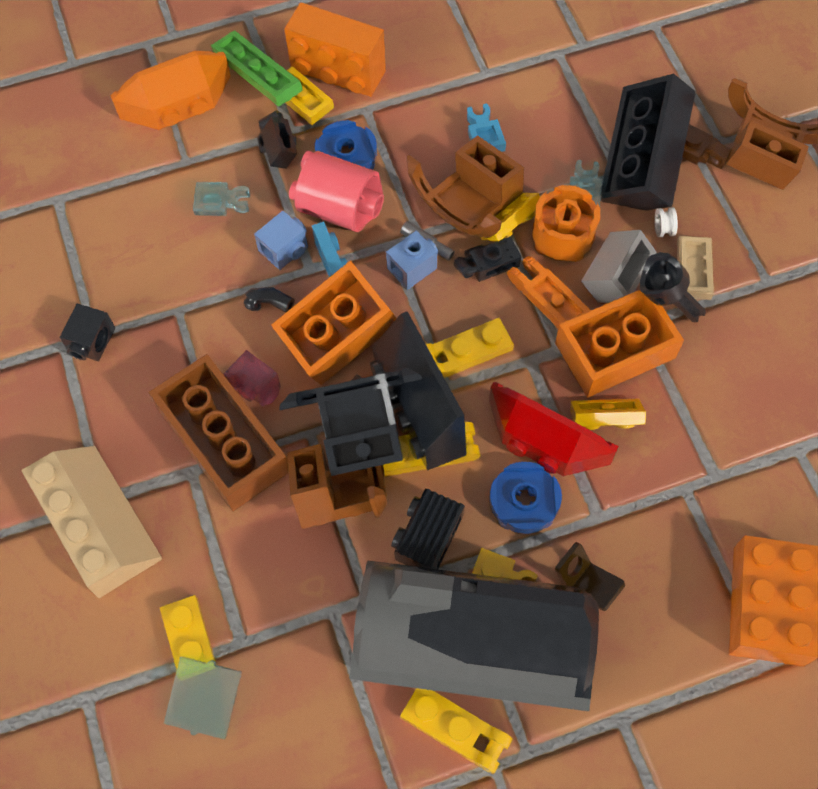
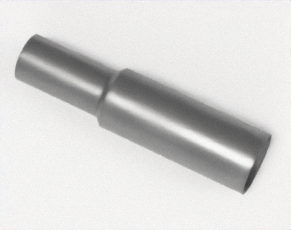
(444, 251)

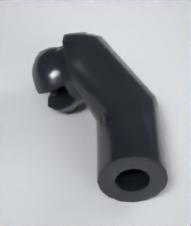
(270, 295)

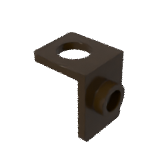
(593, 579)

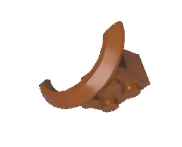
(765, 143)
(476, 191)
(329, 498)

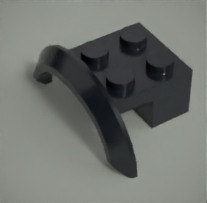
(357, 420)

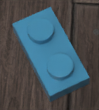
(327, 248)

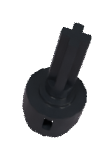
(668, 285)

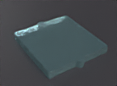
(203, 697)

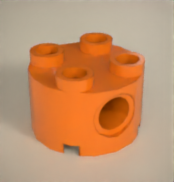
(565, 223)

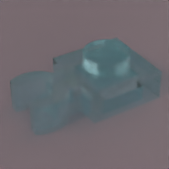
(588, 180)
(215, 198)

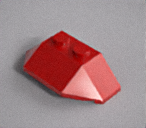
(545, 435)

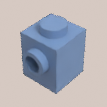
(282, 240)
(412, 259)

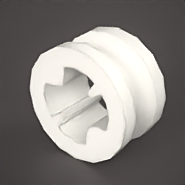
(666, 222)

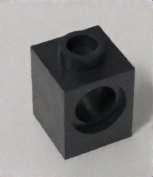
(87, 333)

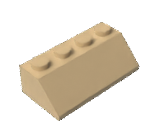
(92, 517)

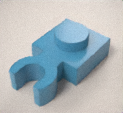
(484, 128)

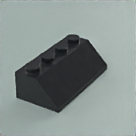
(648, 143)
(425, 405)

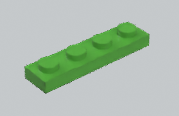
(258, 68)

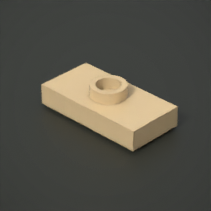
(696, 257)

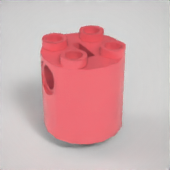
(337, 191)

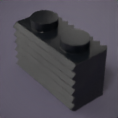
(429, 530)

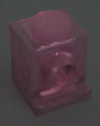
(253, 379)

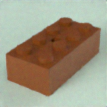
(220, 432)

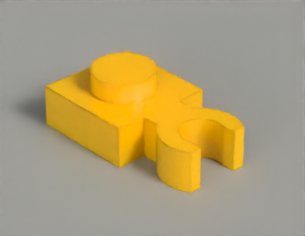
(496, 565)

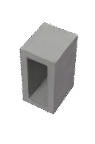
(618, 265)

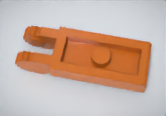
(547, 292)

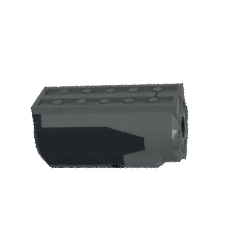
(476, 635)

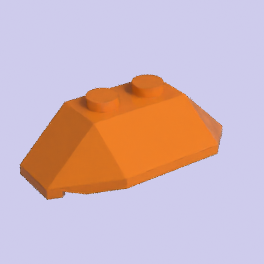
(173, 90)

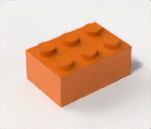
(336, 49)
(334, 323)
(617, 342)
(774, 601)

